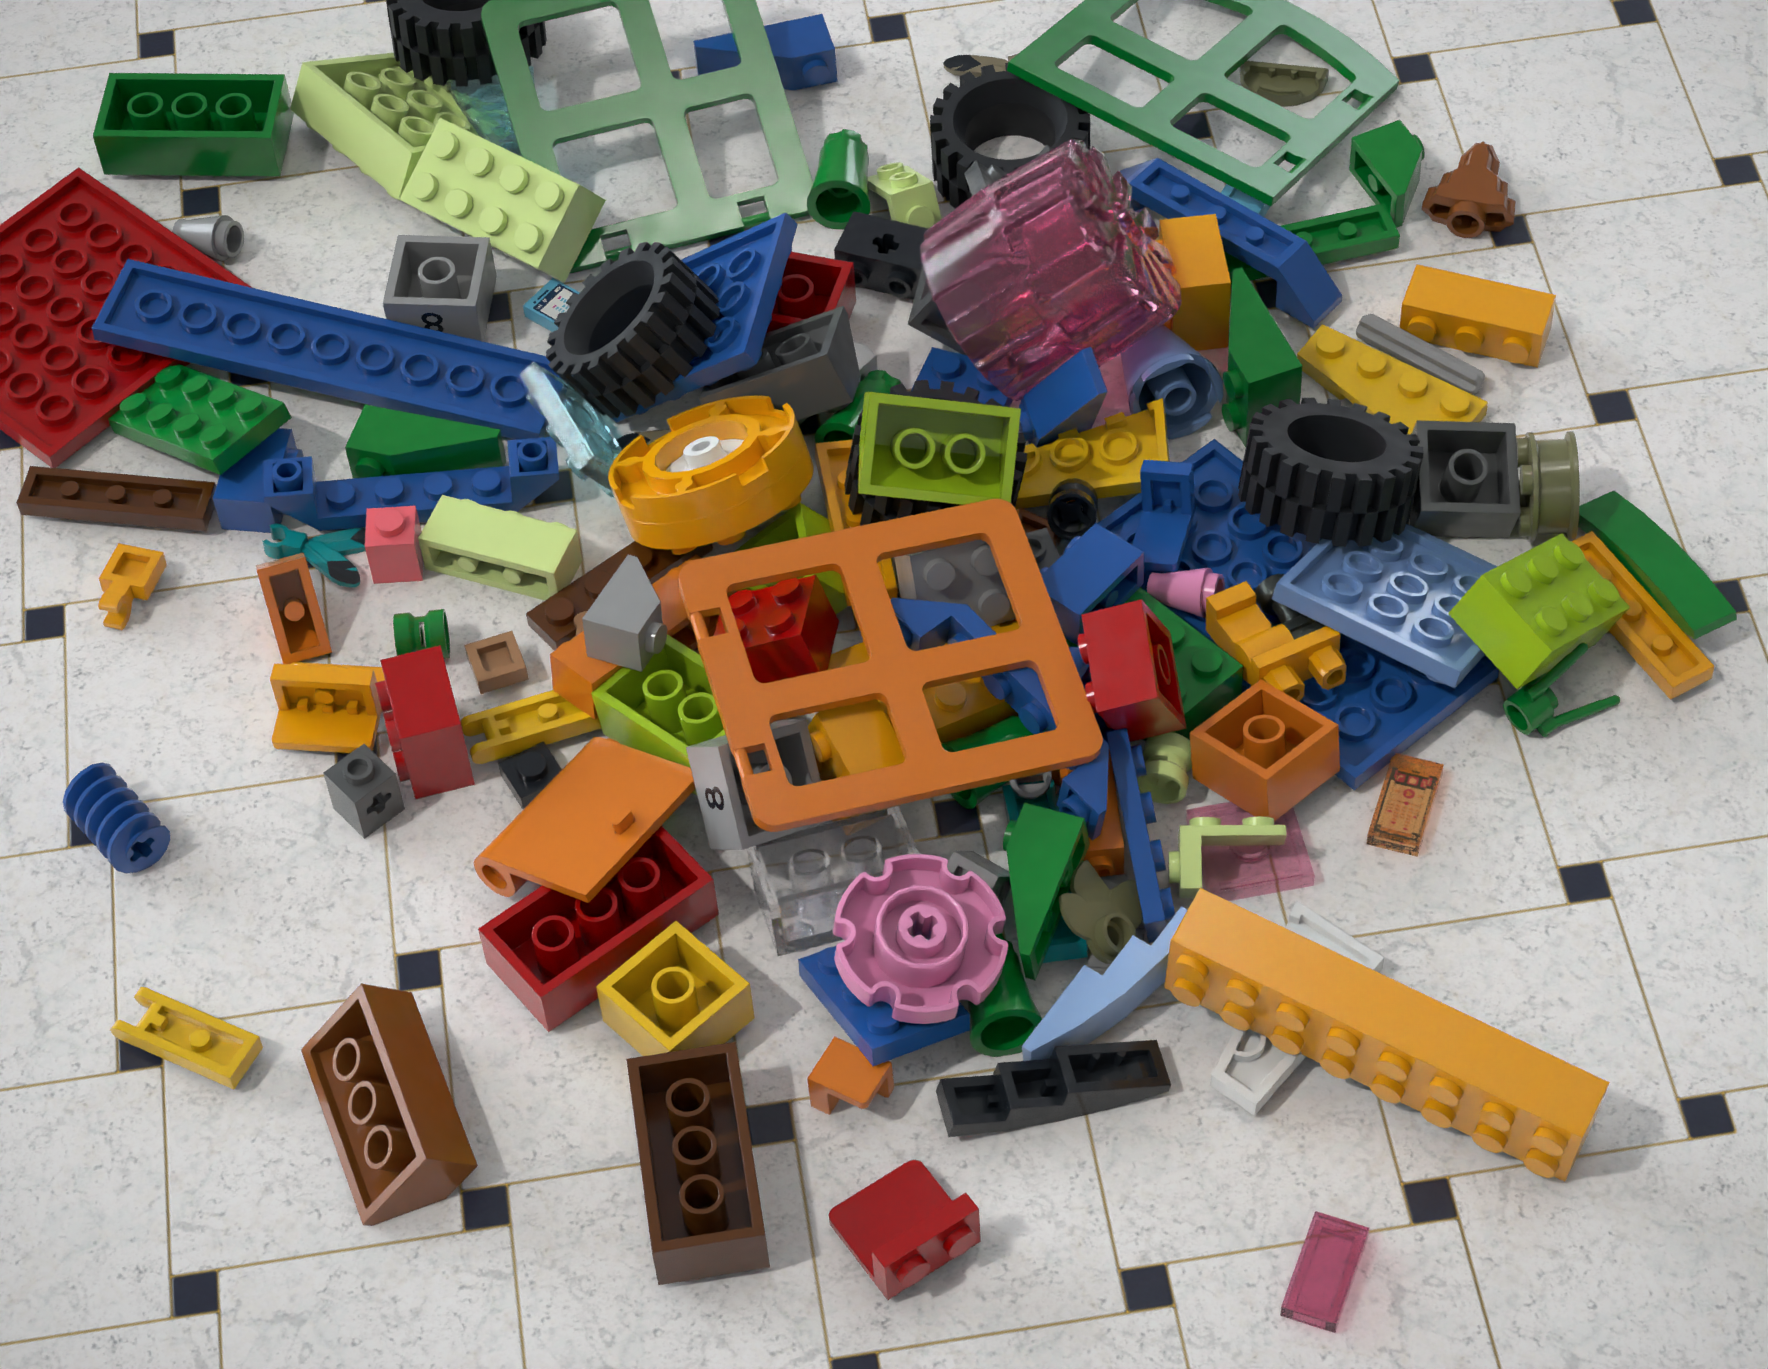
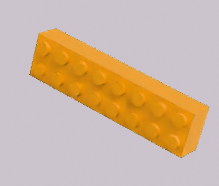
(1383, 1035)

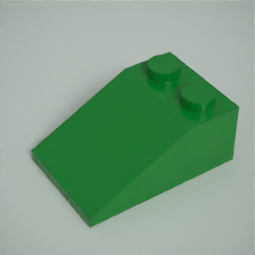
(1259, 360)

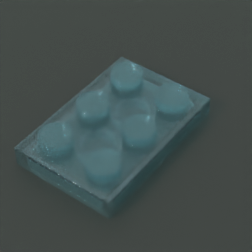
(573, 425)

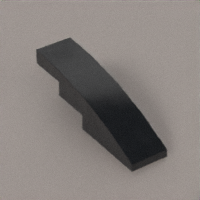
(1055, 1089)

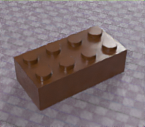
(697, 1164)

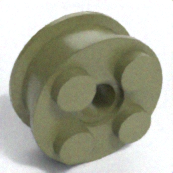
(1548, 486)

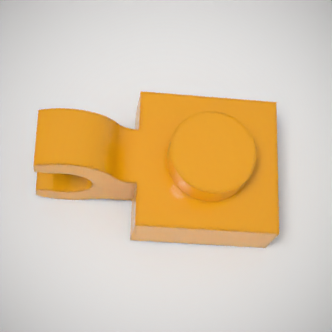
(128, 575)

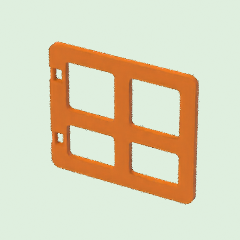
(893, 671)

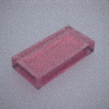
(1324, 1272)

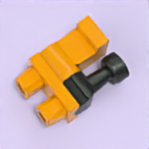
(1278, 654)

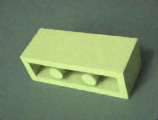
(499, 548)

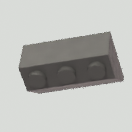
(802, 365)

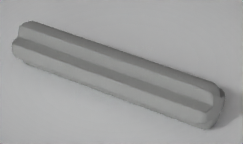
(1419, 353)

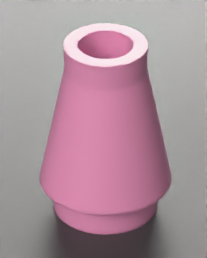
(1186, 589)

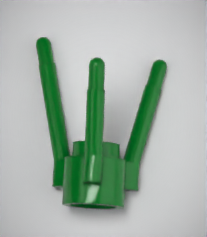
(1535, 702)

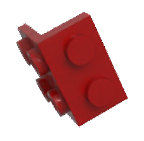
(905, 1227)

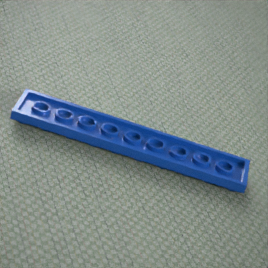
(320, 348)

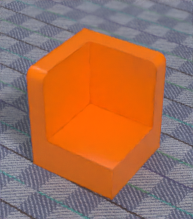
(847, 1076)

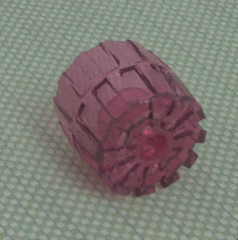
(1049, 269)

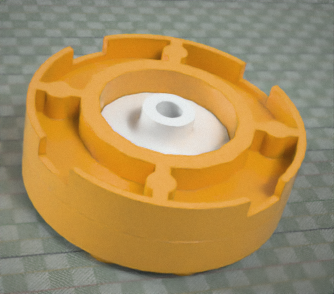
(712, 474)

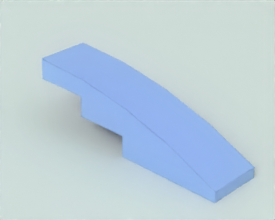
(1099, 1001)

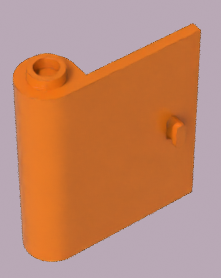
(586, 821)

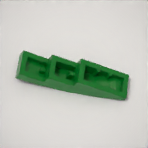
(1657, 564)

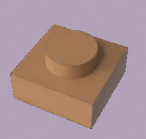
(496, 662)

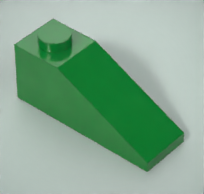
(410, 443)
(1041, 858)

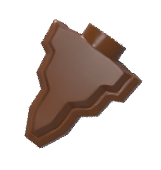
(1472, 195)

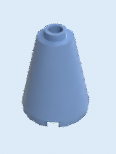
(1171, 370)

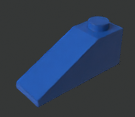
(799, 47)
(1063, 400)

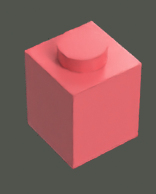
(393, 544)

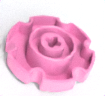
(914, 974)

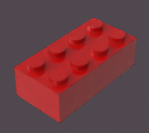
(561, 948)

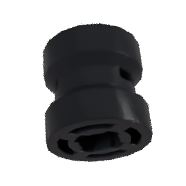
(1069, 519)

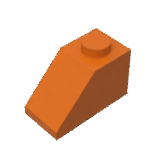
(293, 608)

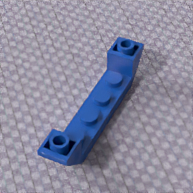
(1302, 281)
(343, 503)
(937, 623)

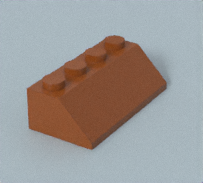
(387, 1105)

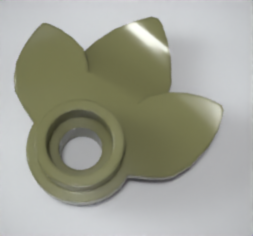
(1101, 914)

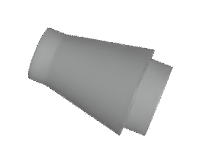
(213, 236)

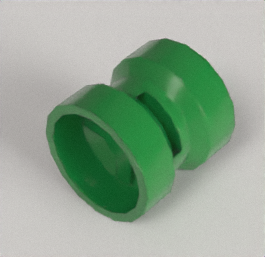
(410, 635)

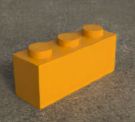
(1477, 315)

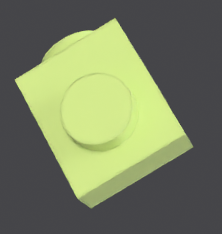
(908, 194)
(1186, 863)

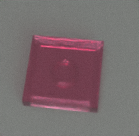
(1253, 870)

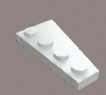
(1250, 1064)

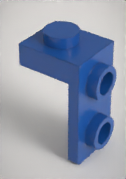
(1166, 513)

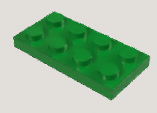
(199, 418)

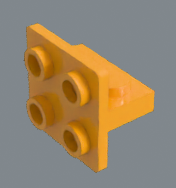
(325, 706)

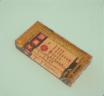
(1405, 804)

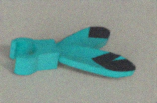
(322, 552)

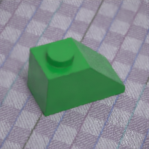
(1388, 166)

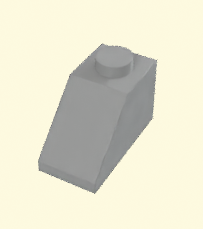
(625, 619)

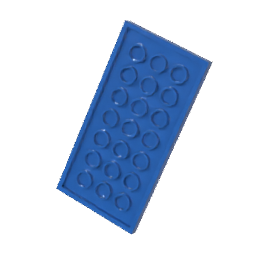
(1382, 701)

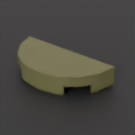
(1282, 82)

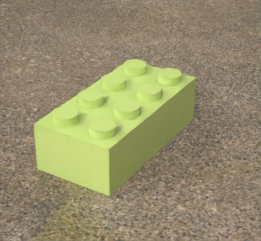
(502, 197)

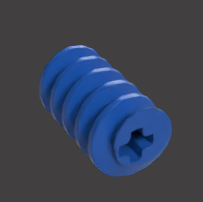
(115, 819)

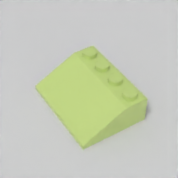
(374, 113)

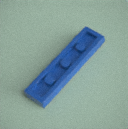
(1138, 812)

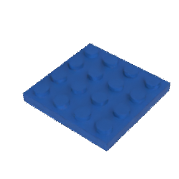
(746, 279)

